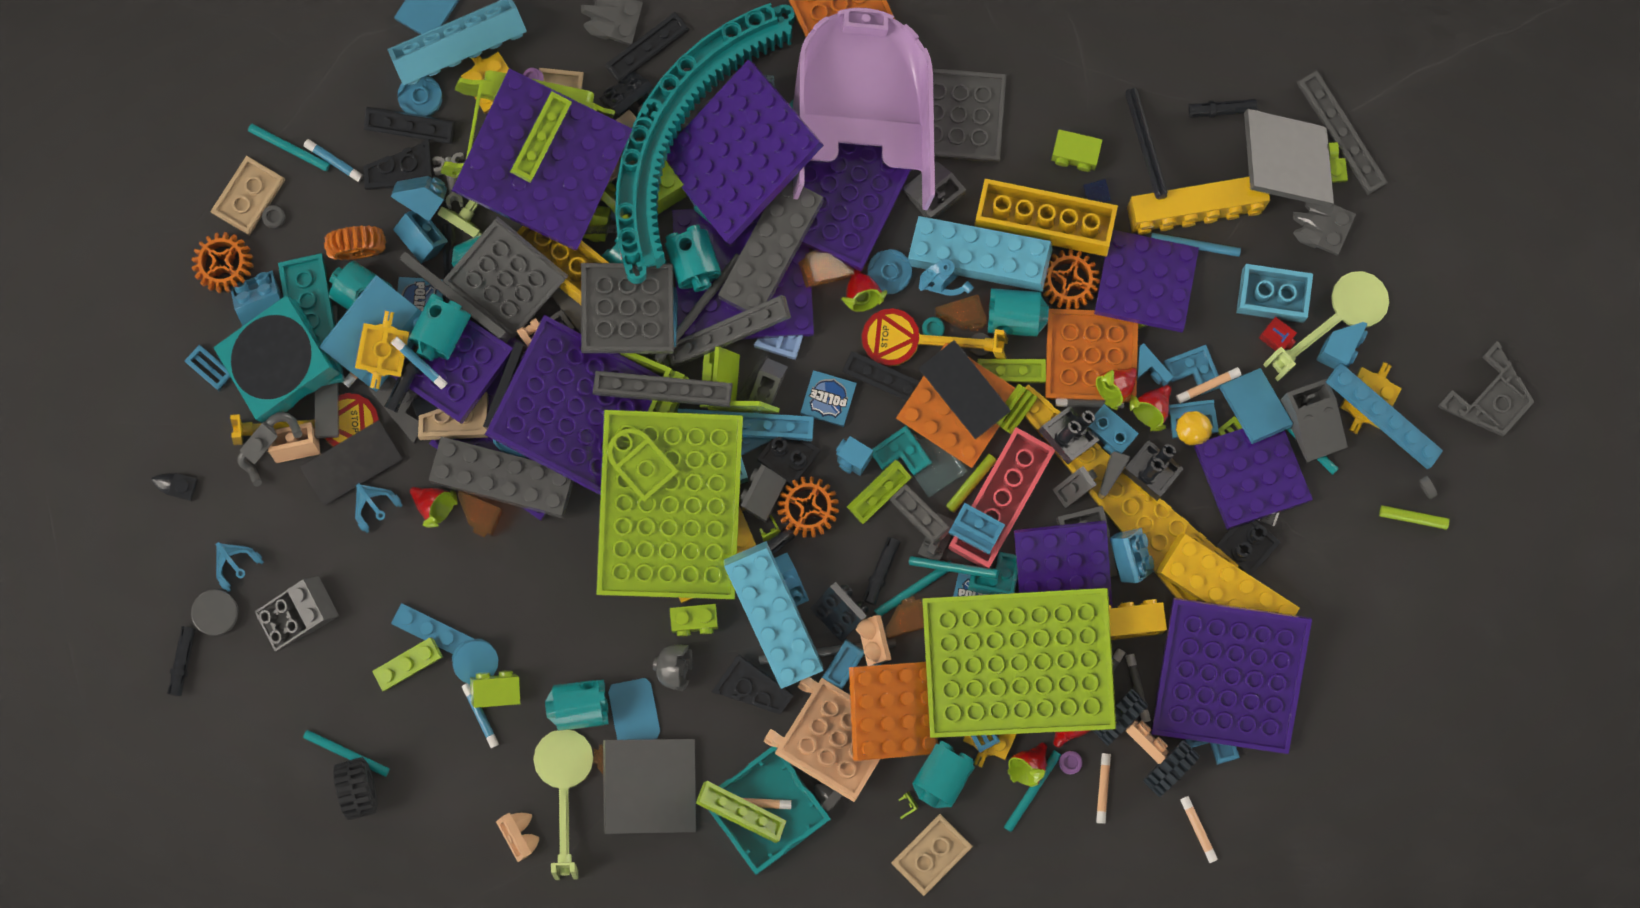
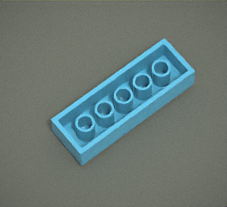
(457, 41)
(981, 253)
(773, 615)

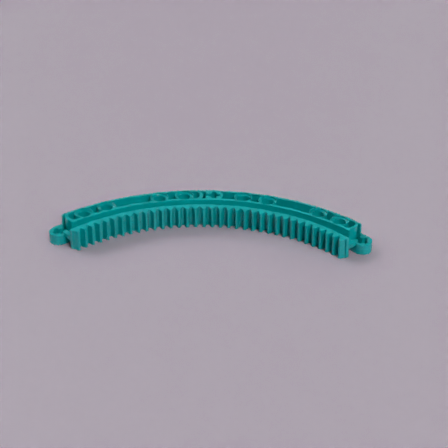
(709, 60)

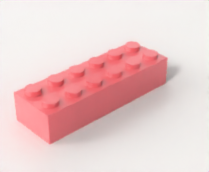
(1007, 490)

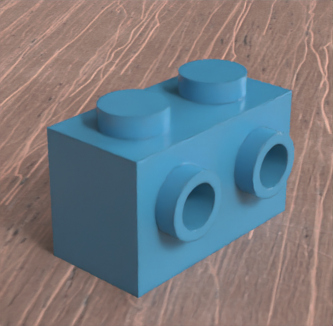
(419, 236)
(1112, 430)
(853, 456)

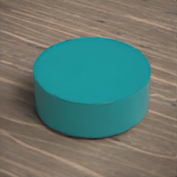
(933, 326)

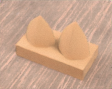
(874, 640)
(511, 828)

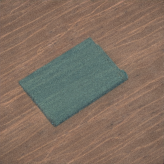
(943, 469)

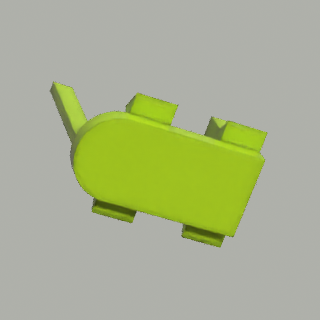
(765, 537)
(912, 803)

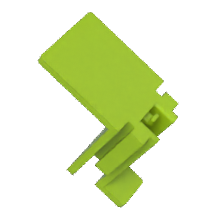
(724, 367)
(659, 369)

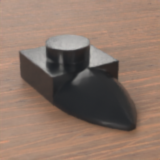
(176, 485)

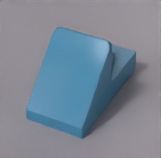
(1147, 361)

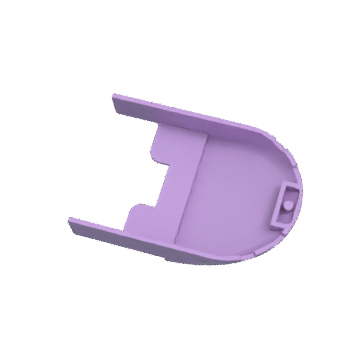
(868, 85)

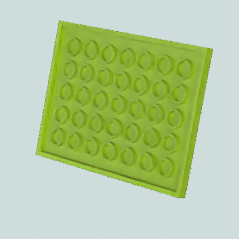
(684, 529)
(1019, 663)

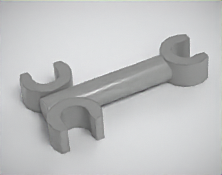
(450, 180)

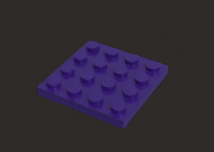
(1146, 281)
(468, 372)
(1252, 478)
(1063, 558)

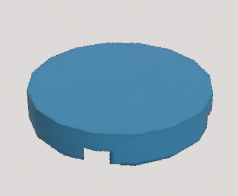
(420, 98)
(890, 270)
(474, 658)

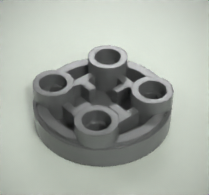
(214, 612)

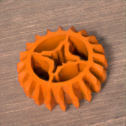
(354, 242)
(216, 268)
(1059, 276)
(798, 502)

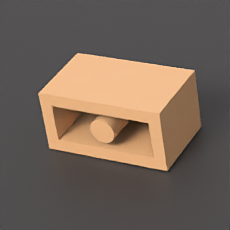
(289, 448)

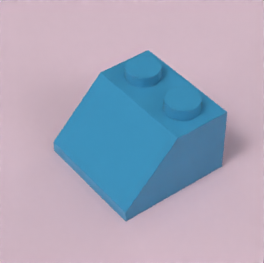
(420, 195)

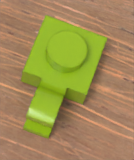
(1337, 165)

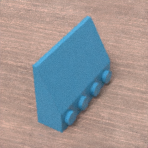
(368, 308)

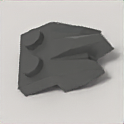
(613, 19)
(1323, 227)

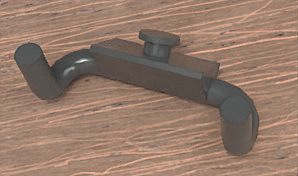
(262, 440)

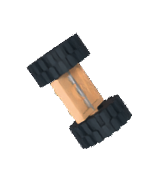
(1170, 766)

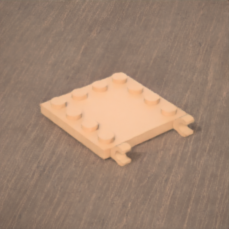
(823, 740)

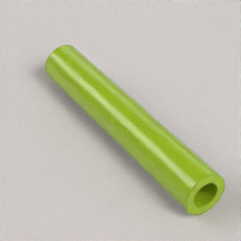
(971, 483)
(1414, 517)

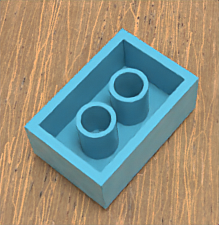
(1274, 293)

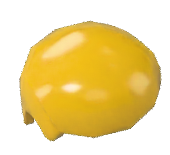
(1194, 428)

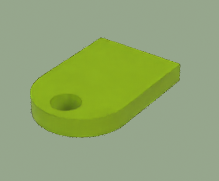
(641, 463)

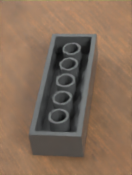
(770, 248)
(500, 477)

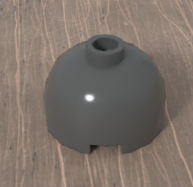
(673, 666)

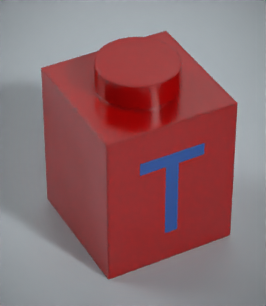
(1278, 335)

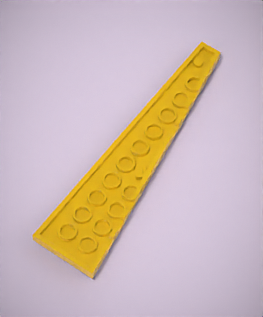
(1126, 502)

